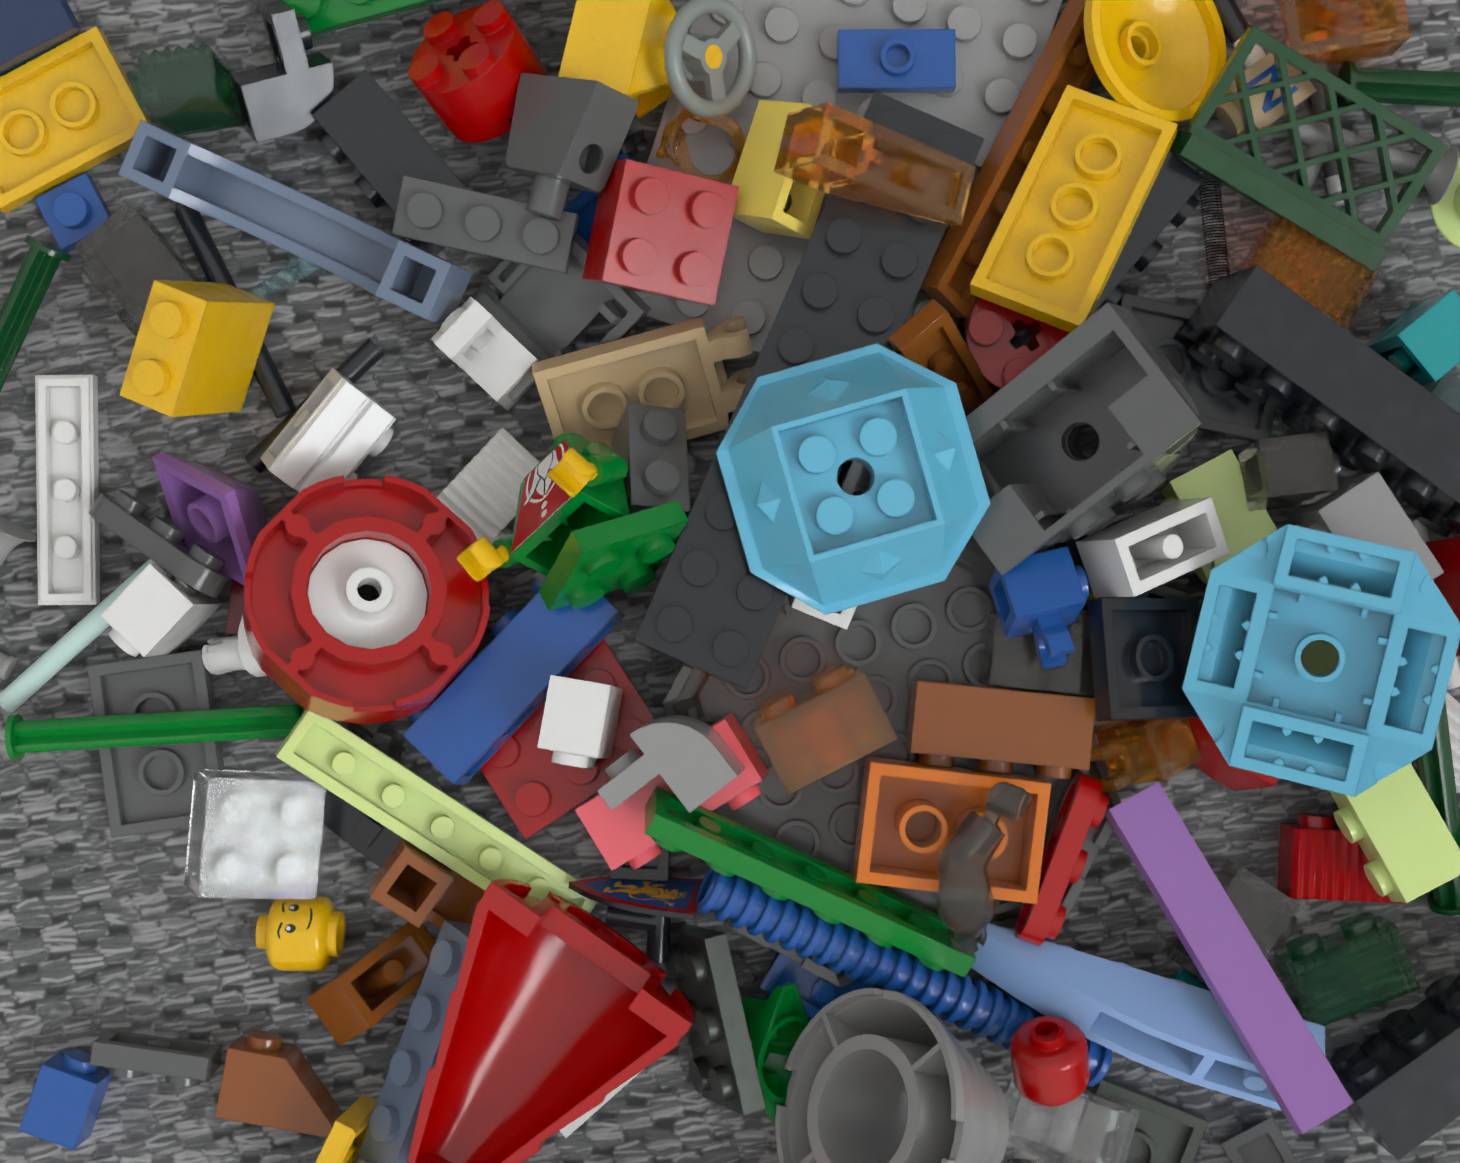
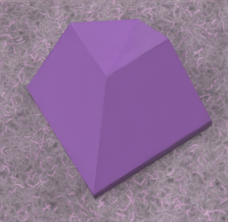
(212, 510)

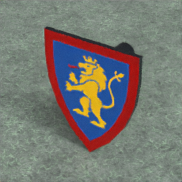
(644, 906)

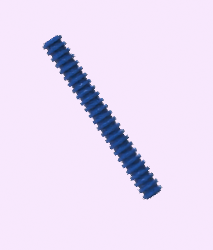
(891, 969)

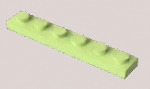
(418, 809)

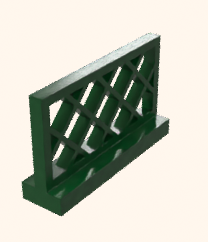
(1283, 196)

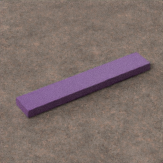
(1229, 959)

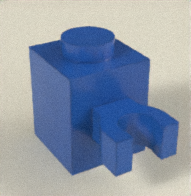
(1042, 599)

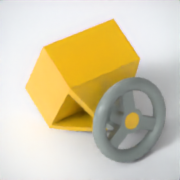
(651, 56)

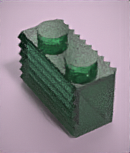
(187, 89)
(1346, 969)

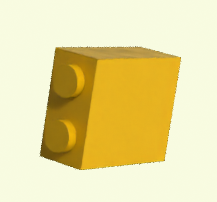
(196, 348)

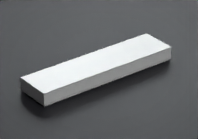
(67, 489)

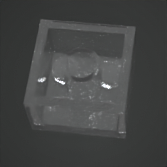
(254, 835)

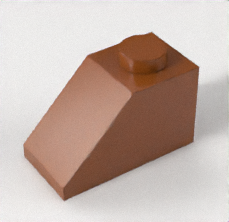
(373, 983)
(274, 1087)

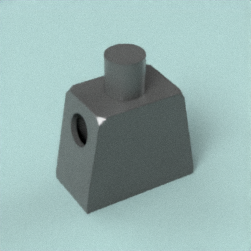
(566, 137)

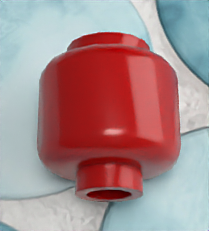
(1050, 1060)

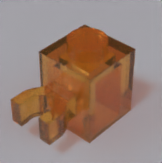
(1144, 751)

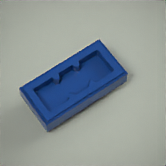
(896, 61)

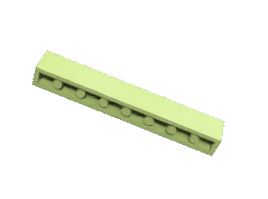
(1392, 820)

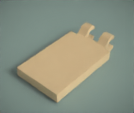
(661, 368)

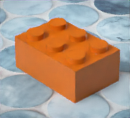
(915, 809)

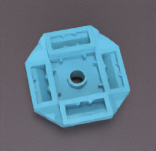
(785, 489)
(1336, 726)

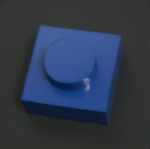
(73, 210)

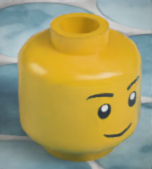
(301, 934)

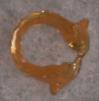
(675, 148)

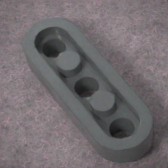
(160, 542)

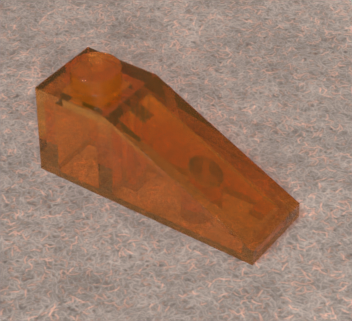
(872, 164)

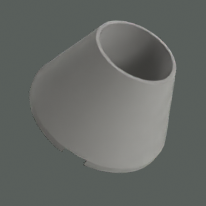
(887, 1086)

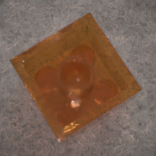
(822, 727)

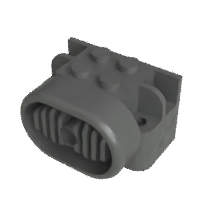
(1030, 429)

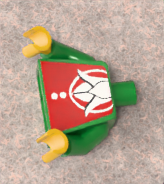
(565, 492)

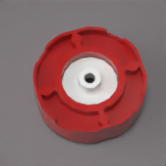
(354, 654)

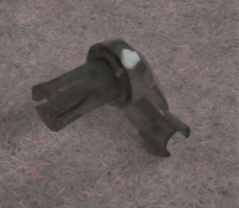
(962, 879)

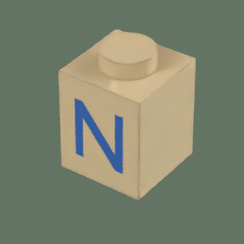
(1266, 106)

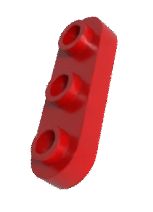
(1062, 858)

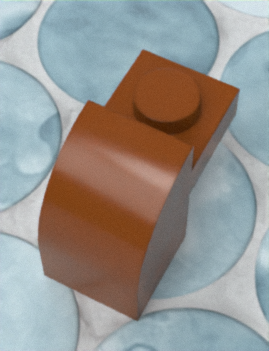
(423, 888)

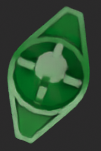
(773, 1031)

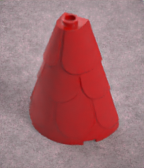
(539, 1028)

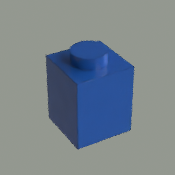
(66, 1099)

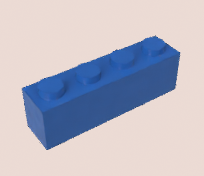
(506, 683)

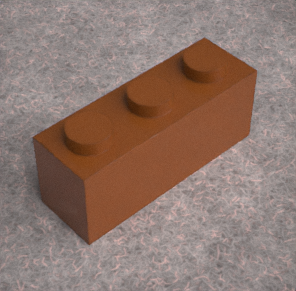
(1000, 727)

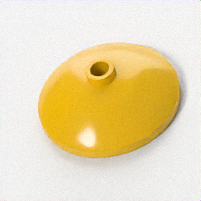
(1156, 52)

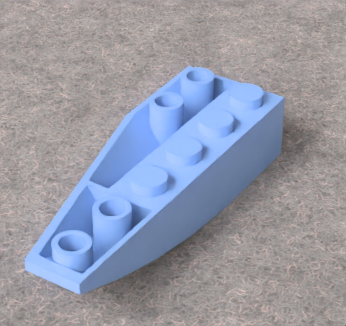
(1129, 1012)

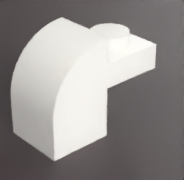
(486, 352)

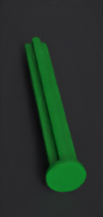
(148, 729)

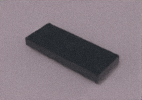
(359, 829)

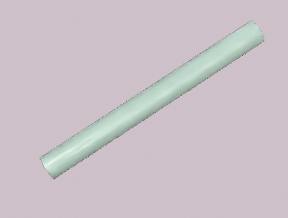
(62, 651)

